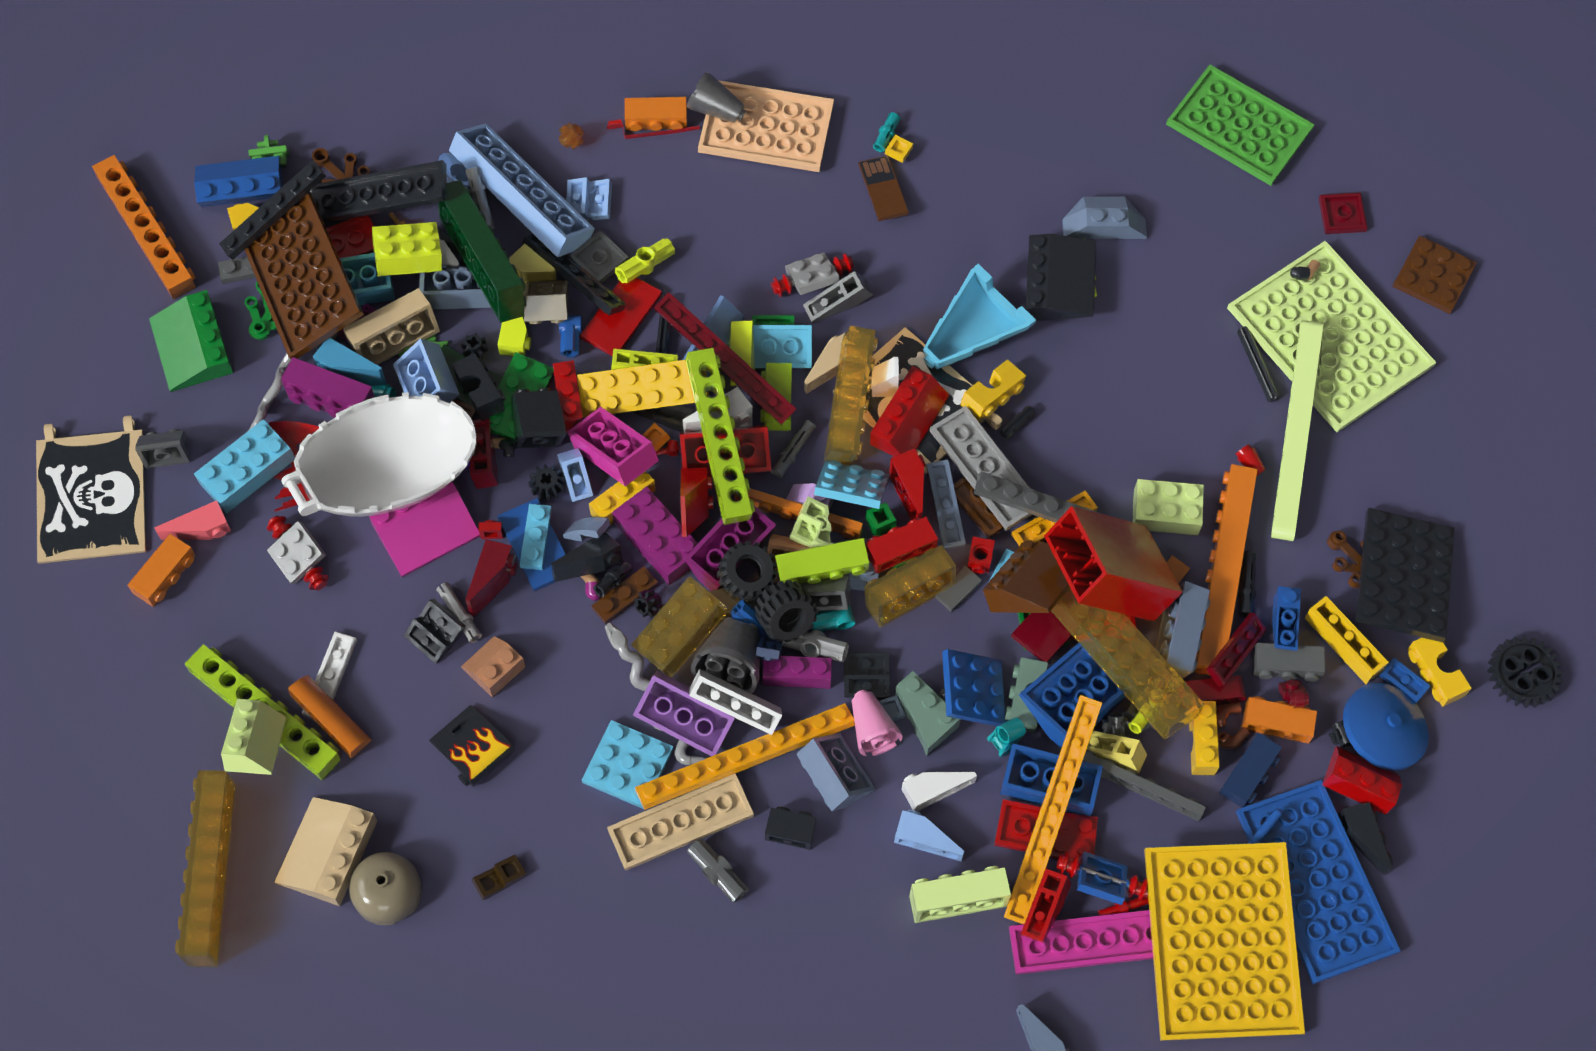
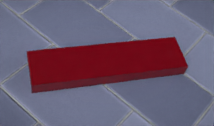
(1236, 649)

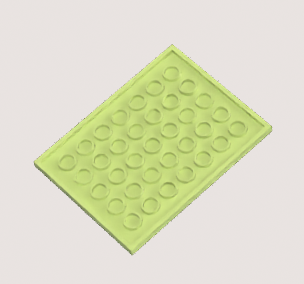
(1362, 347)

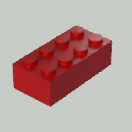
(753, 449)

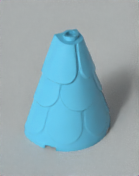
(974, 322)

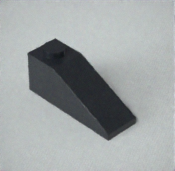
(589, 558)

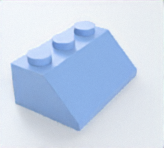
(426, 371)

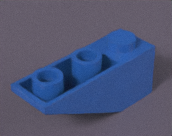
(1286, 618)

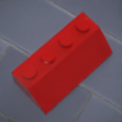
(909, 413)

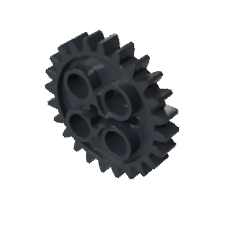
(1536, 689)

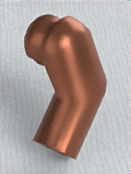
(1224, 711)
(1233, 742)

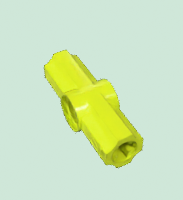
(645, 260)

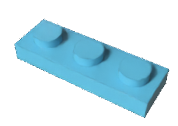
(535, 537)

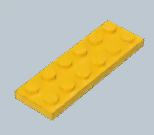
(636, 388)

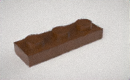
(623, 595)

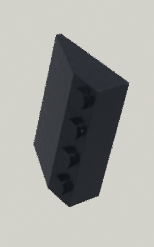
(1060, 277)

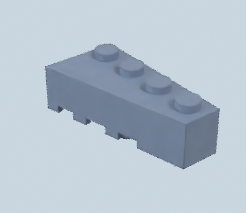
(452, 289)

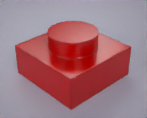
(490, 530)

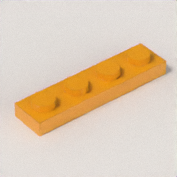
(1039, 526)

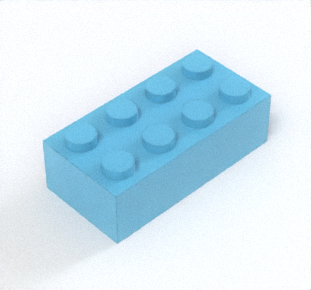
(245, 466)

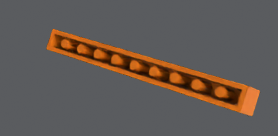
(1226, 561)

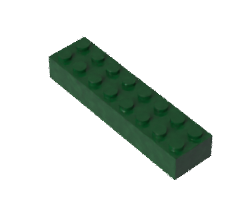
(482, 252)

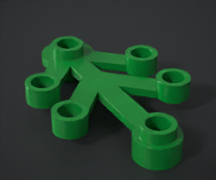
(257, 320)

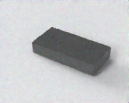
(965, 584)

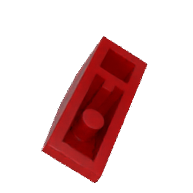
(1046, 905)

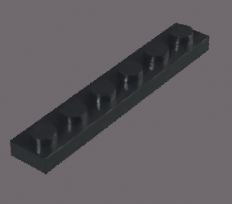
(272, 210)
(578, 277)

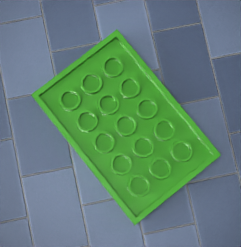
(1240, 124)

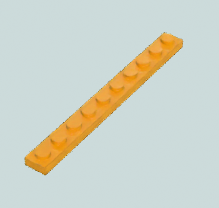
(743, 756)
(1053, 809)

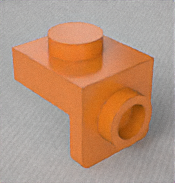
(656, 436)

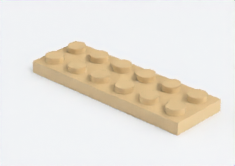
(680, 822)

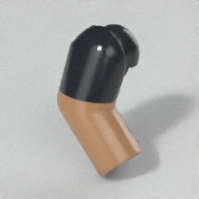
(1305, 273)
(505, 445)

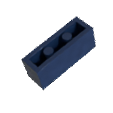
(1251, 770)

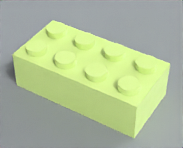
(959, 894)

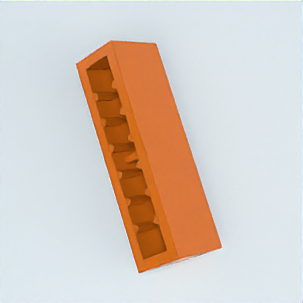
(329, 715)

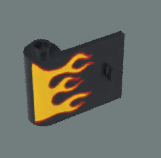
(472, 746)

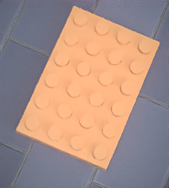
(775, 129)

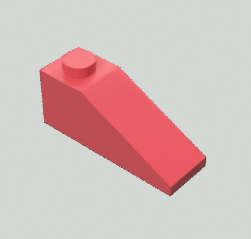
(200, 524)

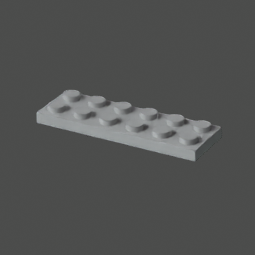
(976, 452)

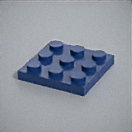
(973, 687)

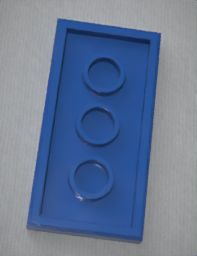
(514, 526)

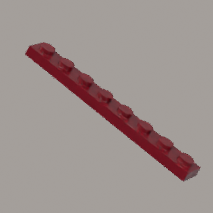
(730, 362)

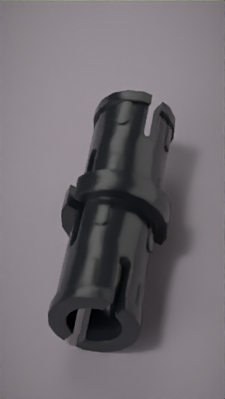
(613, 578)

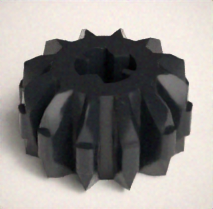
(539, 480)

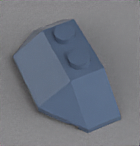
(1104, 219)

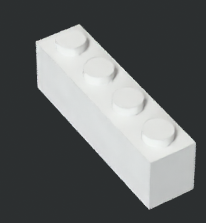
(735, 701)

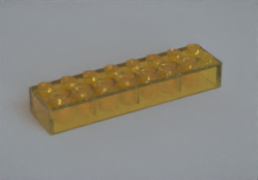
(1131, 664)
(206, 869)

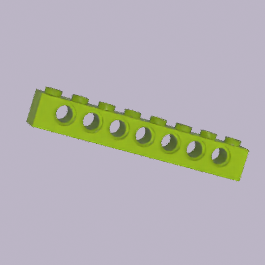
(730, 510)
(200, 665)

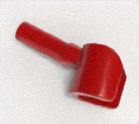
(671, 450)

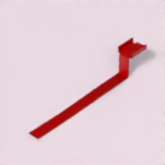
(618, 124)

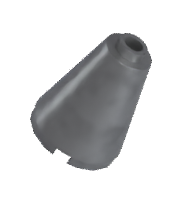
(715, 100)

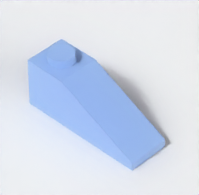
(923, 835)

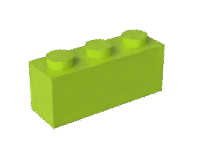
(780, 378)

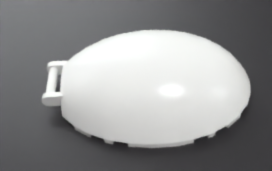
(382, 456)

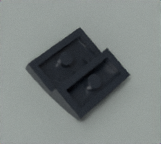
(434, 631)
(867, 673)

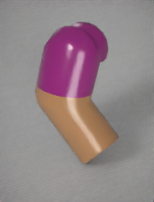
(590, 581)

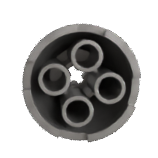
(731, 654)

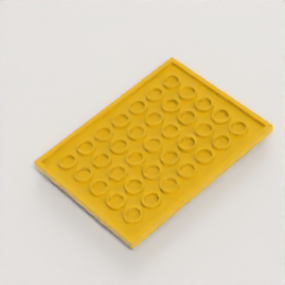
(1223, 941)

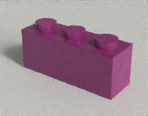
(798, 672)

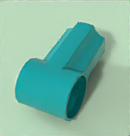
(834, 619)

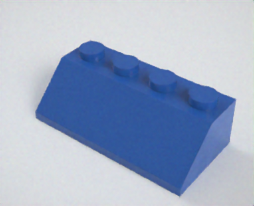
(237, 181)

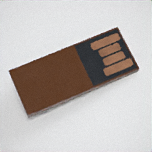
(883, 188)

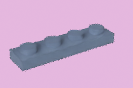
(945, 504)

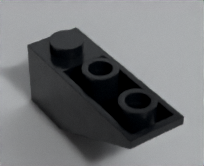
(1364, 834)

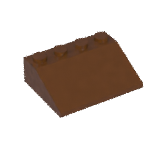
(1027, 581)

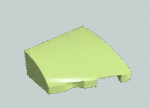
(812, 525)

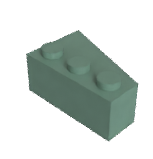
(925, 712)

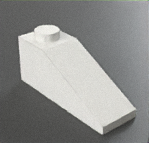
(934, 786)

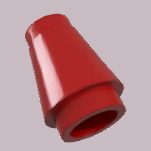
(1249, 458)

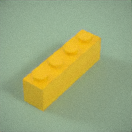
(1346, 640)

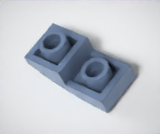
(585, 527)

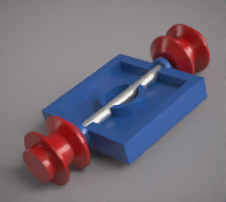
(1102, 877)

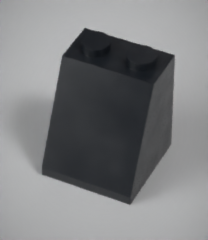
(537, 418)

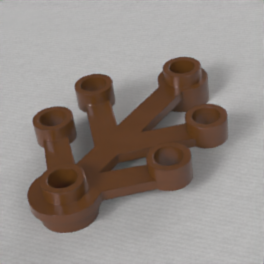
(329, 166)
(1341, 544)

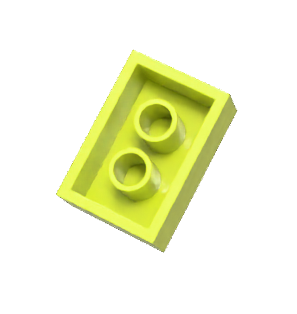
(407, 249)

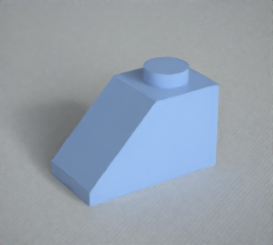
(575, 474)

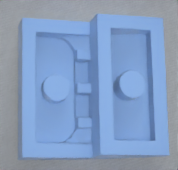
(590, 198)

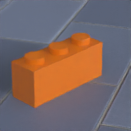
(655, 113)
(162, 570)
(1279, 719)

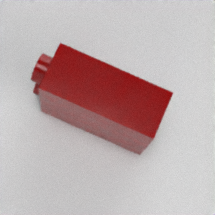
(1112, 564)

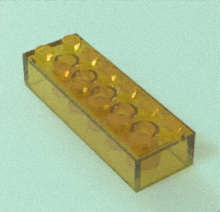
(850, 395)

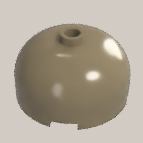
(385, 888)

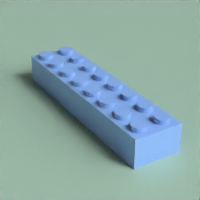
(521, 189)

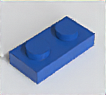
(1404, 679)

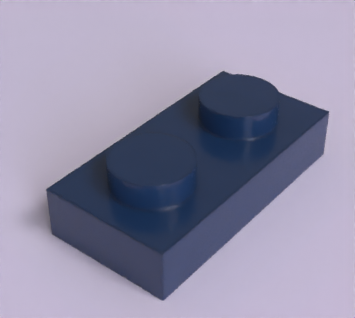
(769, 649)

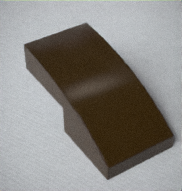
(499, 877)

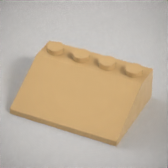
(326, 850)

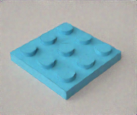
(851, 484)
(626, 761)

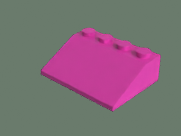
(425, 530)

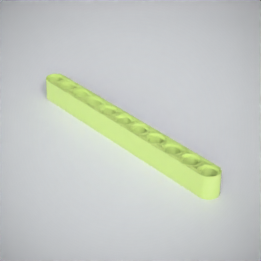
(1297, 431)

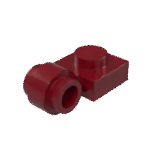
(1294, 692)

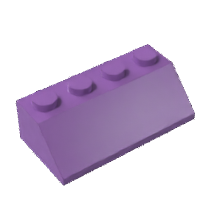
(672, 710)

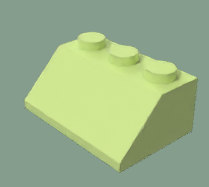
(252, 738)

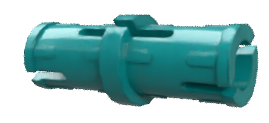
(886, 132)

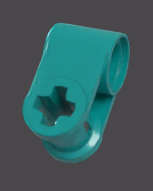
(1006, 735)

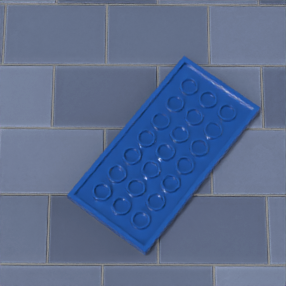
(1332, 901)

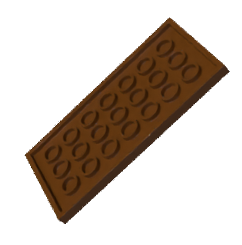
(303, 279)

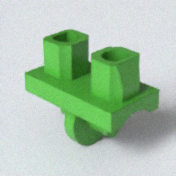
(269, 151)

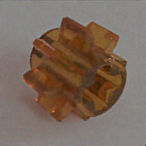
(571, 135)

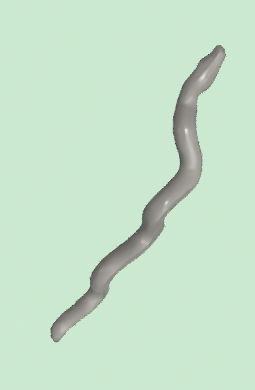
(275, 388)
(620, 643)

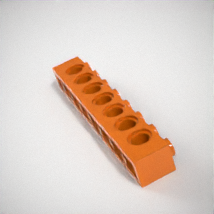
(176, 283)

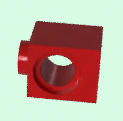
(983, 547)

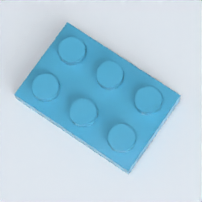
(783, 345)

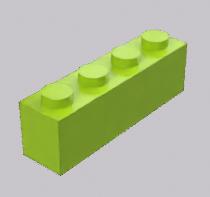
(823, 562)

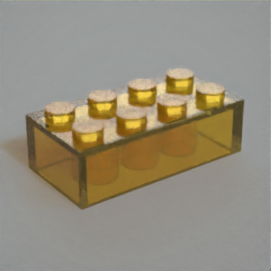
(909, 585)
(680, 627)

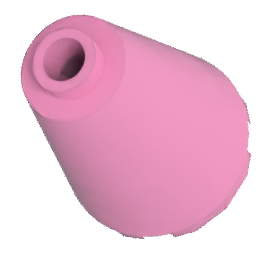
(873, 725)

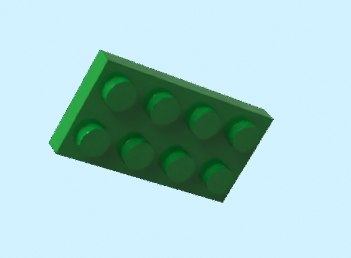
(520, 374)

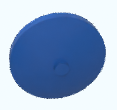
(1385, 726)

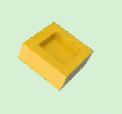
(899, 148)

